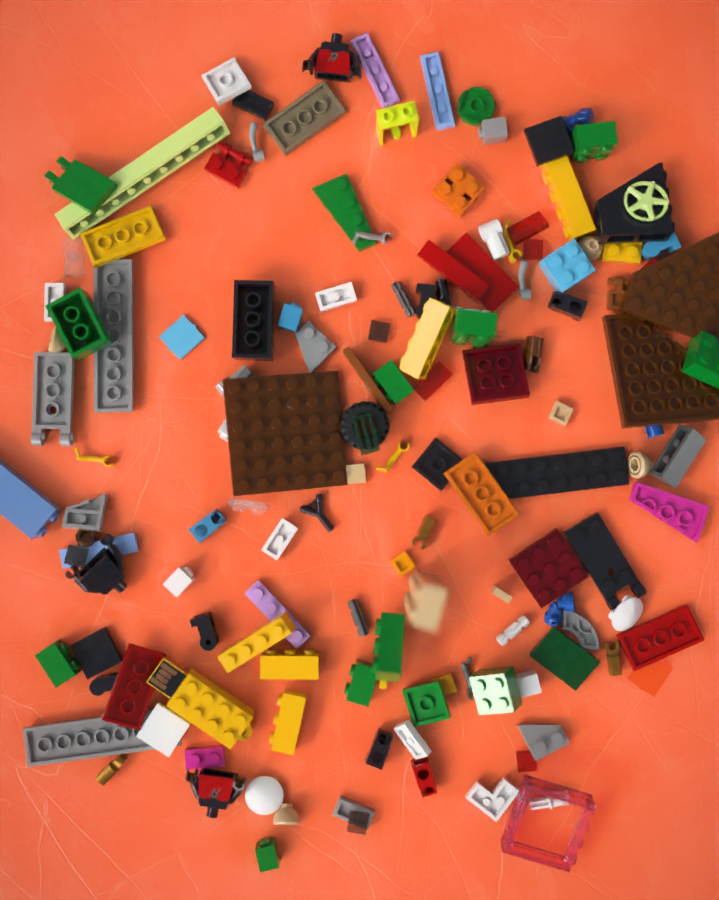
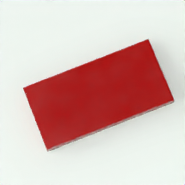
(481, 264)
(660, 637)
(130, 691)

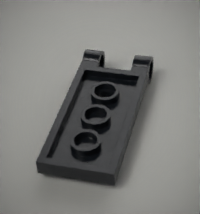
(598, 554)

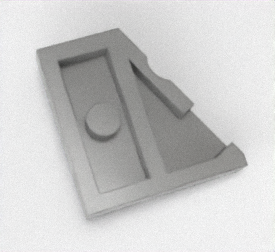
(313, 346)
(86, 515)
(543, 739)

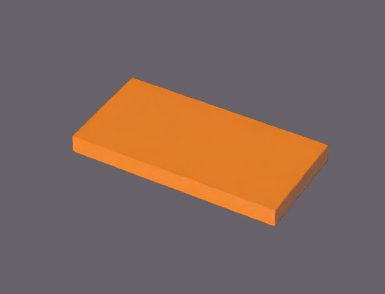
(481, 493)

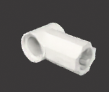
(492, 235)

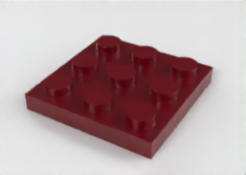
(495, 374)
(548, 568)

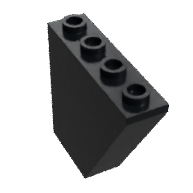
(618, 226)

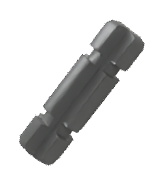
(403, 299)
(358, 617)

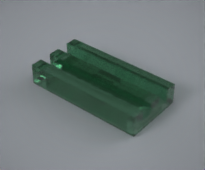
(361, 418)

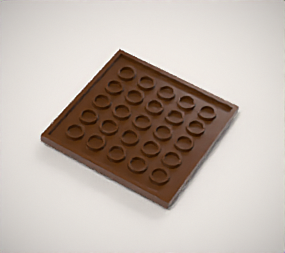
(284, 432)

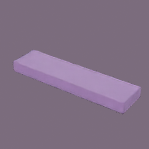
(375, 71)

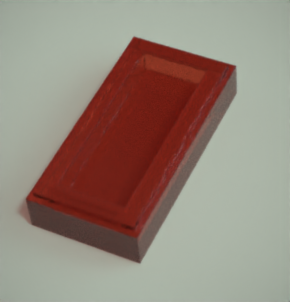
(527, 228)
(435, 378)

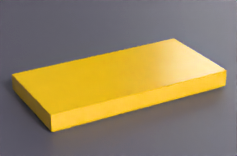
(122, 236)

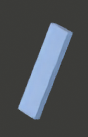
(437, 91)
(125, 543)

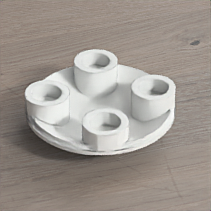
(626, 613)
(264, 795)

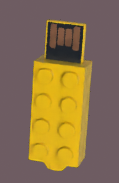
(203, 703)

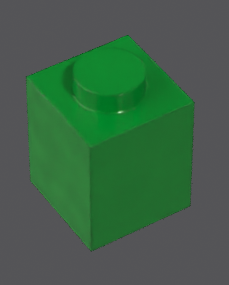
(267, 854)

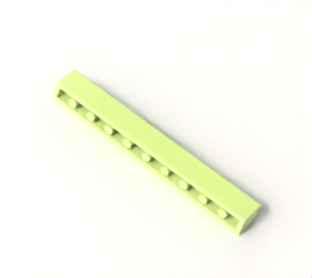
(149, 170)

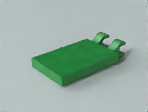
(81, 185)

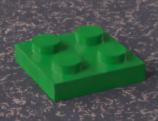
(426, 703)

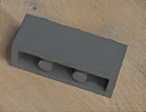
(677, 456)

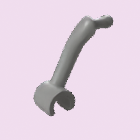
(258, 155)
(380, 237)
(524, 293)

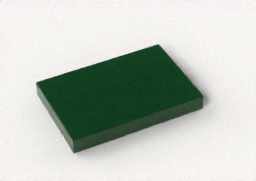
(564, 658)

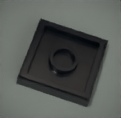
(548, 141)
(434, 462)
(96, 653)

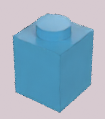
(291, 317)

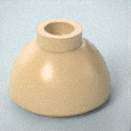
(590, 247)
(56, 343)
(639, 464)
(286, 815)

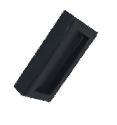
(254, 104)

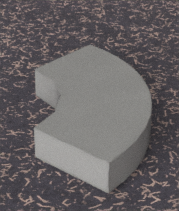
(581, 629)

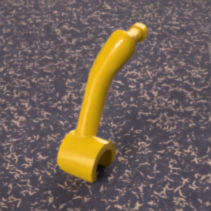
(509, 244)
(93, 458)
(392, 459)

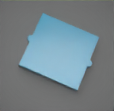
(181, 337)

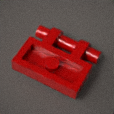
(225, 169)

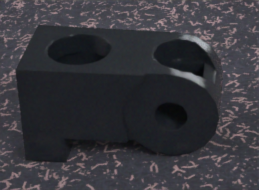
(426, 291)
(567, 305)
(206, 629)
(102, 684)
(379, 749)

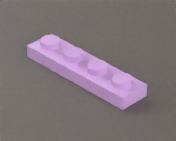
(272, 607)

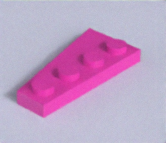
(677, 512)

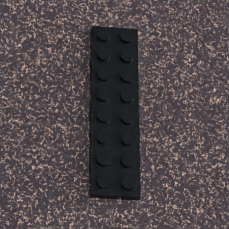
(561, 472)

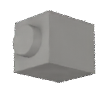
(493, 131)

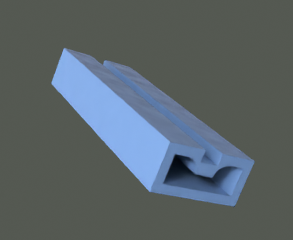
(25, 504)

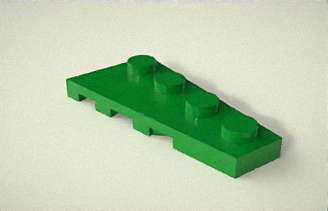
(345, 208)

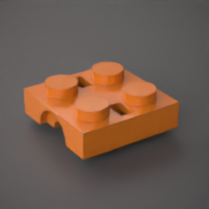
(455, 194)

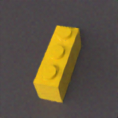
(289, 664)
(287, 721)

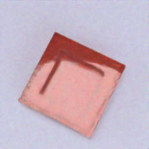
(532, 249)
(525, 761)

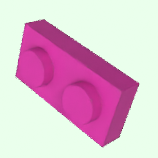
(205, 757)

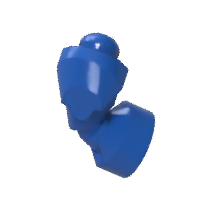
(581, 117)
(553, 614)

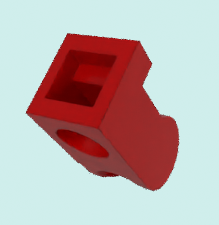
(424, 776)

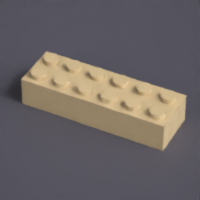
(425, 600)

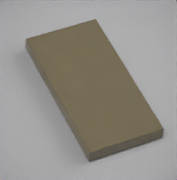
(304, 118)

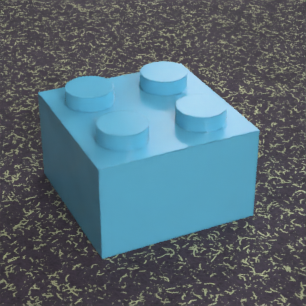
(566, 266)

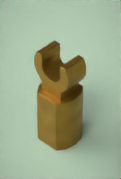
(424, 530)
(613, 659)
(110, 770)

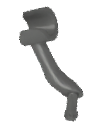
(467, 674)

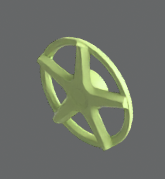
(646, 200)

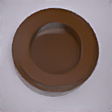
(85, 538)

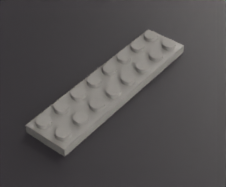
(115, 362)
(80, 740)

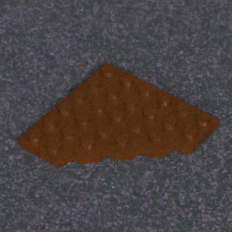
(679, 290)
(650, 376)

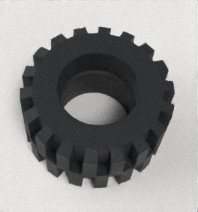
(357, 409)

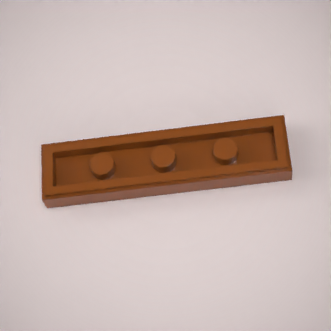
(367, 380)

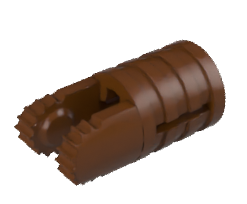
(533, 350)

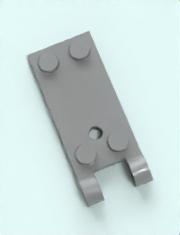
(53, 387)

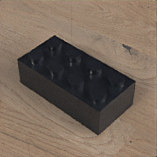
(253, 320)

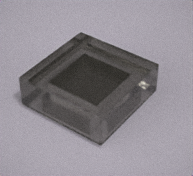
(378, 331)
(76, 556)
(357, 822)

